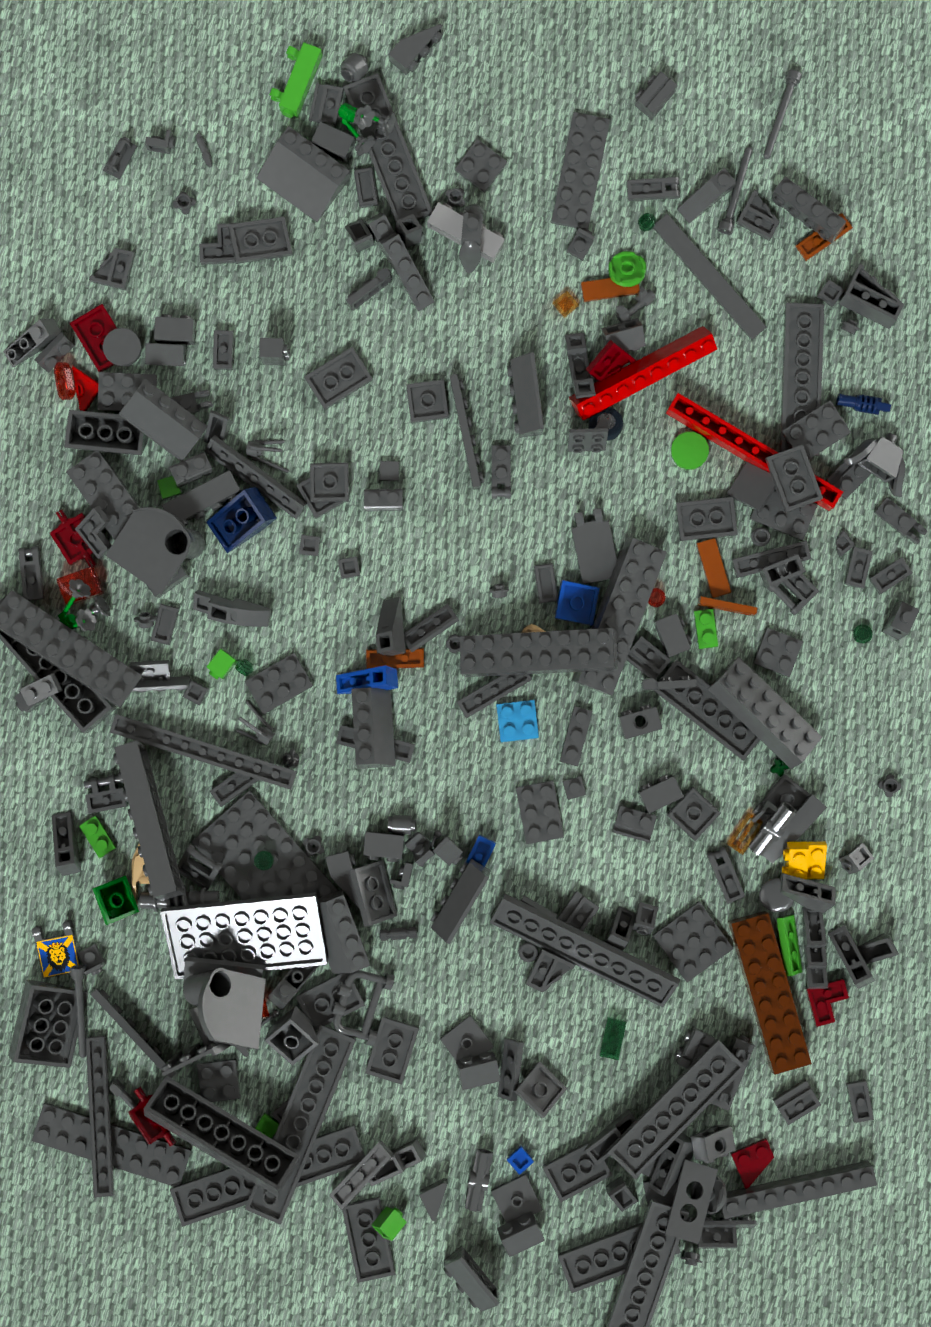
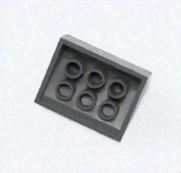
(303, 174)
(45, 1025)

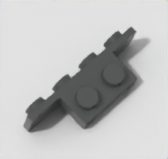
(157, 676)
(722, 1233)

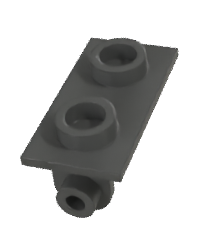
(120, 157)

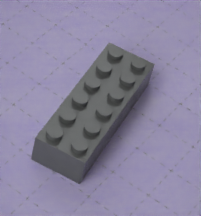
(765, 713)

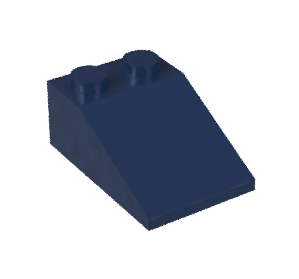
(241, 519)

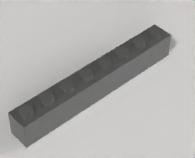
(799, 1189)

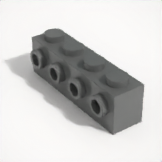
(808, 210)

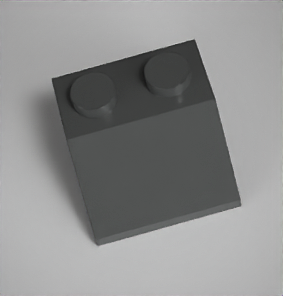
(292, 1036)

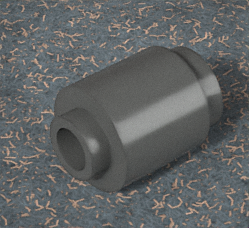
(401, 824)

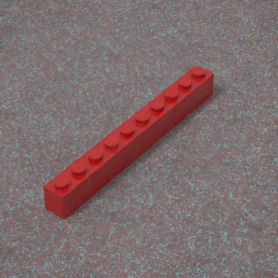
(737, 441)

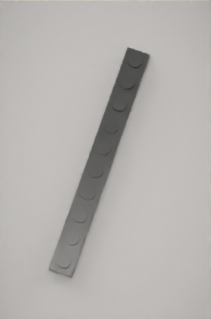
(203, 752)

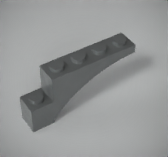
(400, 260)

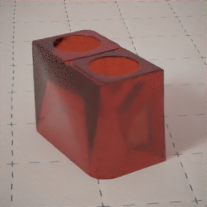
(88, 576)

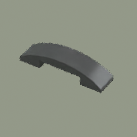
(578, 362)

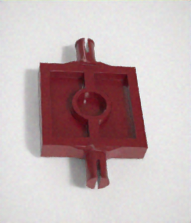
(69, 540)
(149, 1129)

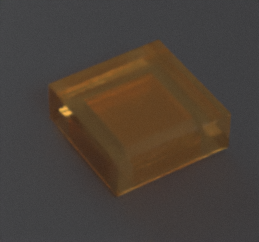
(565, 304)

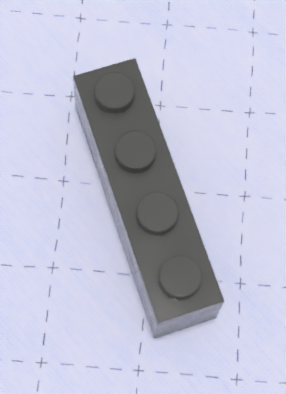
(203, 498)

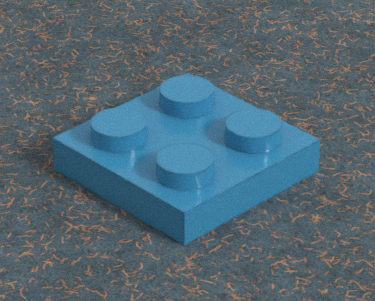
(517, 721)

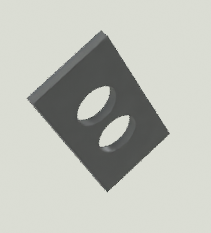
(691, 1230)

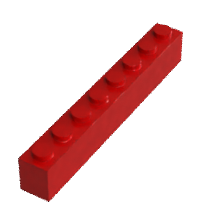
(645, 372)

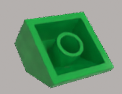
(115, 900)

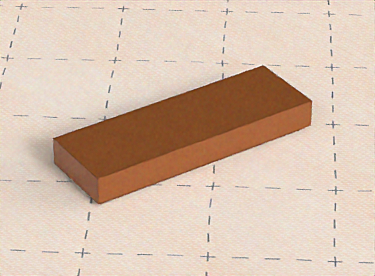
(814, 243)
(605, 289)
(713, 568)
(727, 606)
(406, 660)

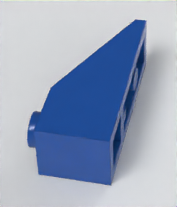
(378, 677)

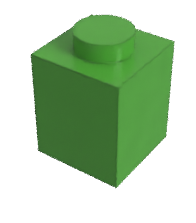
(221, 664)
(389, 1223)

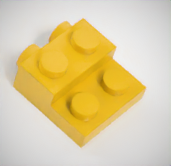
(805, 859)

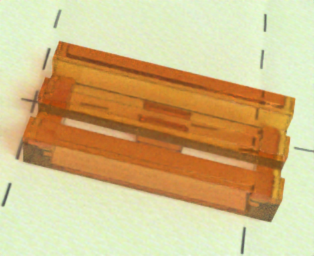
(738, 830)

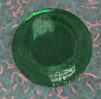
(646, 222)
(862, 634)
(244, 667)
(264, 860)

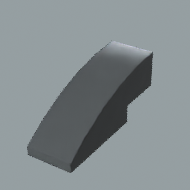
(598, 1147)
(405, 1157)

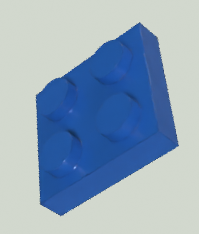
(576, 603)

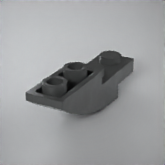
(231, 612)

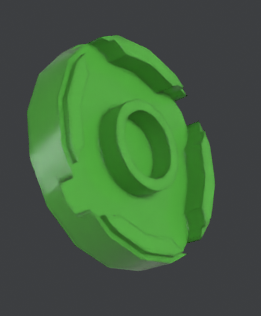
(627, 269)
(689, 450)

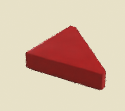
(85, 389)

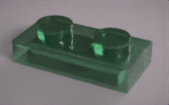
(612, 1038)

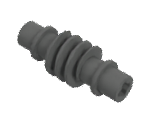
(189, 898)

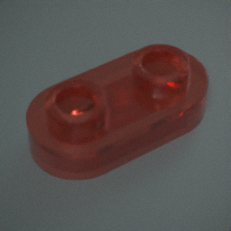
(64, 381)

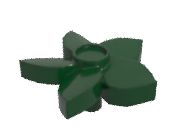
(779, 767)

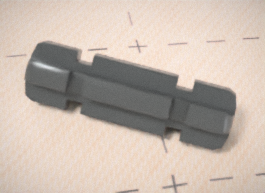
(398, 933)

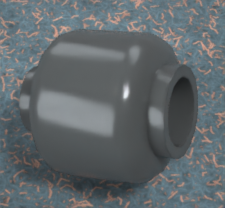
(354, 67)

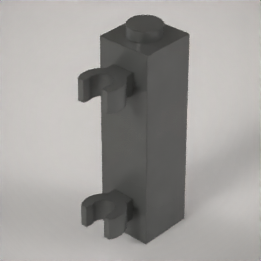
(742, 1050)

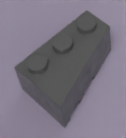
(870, 299)

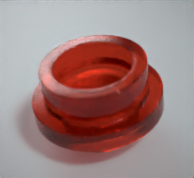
(657, 598)

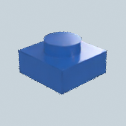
(520, 1160)

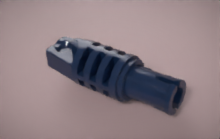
(863, 403)

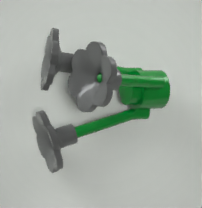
(363, 118)
(85, 618)

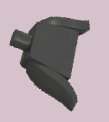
(471, 237)
(883, 460)

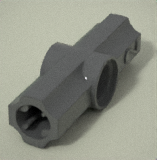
(772, 828)
(478, 1180)

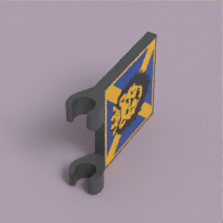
(58, 952)

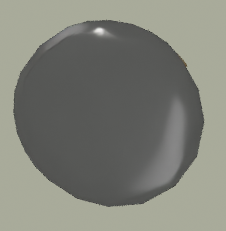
(772, 898)

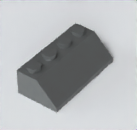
(526, 395)
(163, 420)
(103, 433)
(373, 728)
(461, 899)
(341, 935)

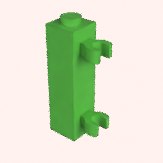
(300, 79)

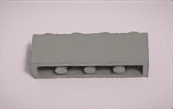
(450, 223)

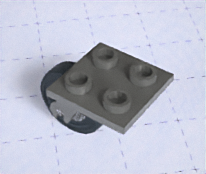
(602, 427)

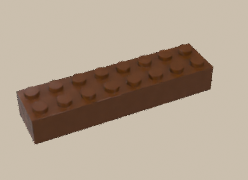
(769, 992)

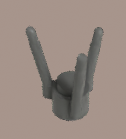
(256, 449)
(263, 734)

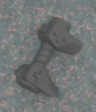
(643, 298)

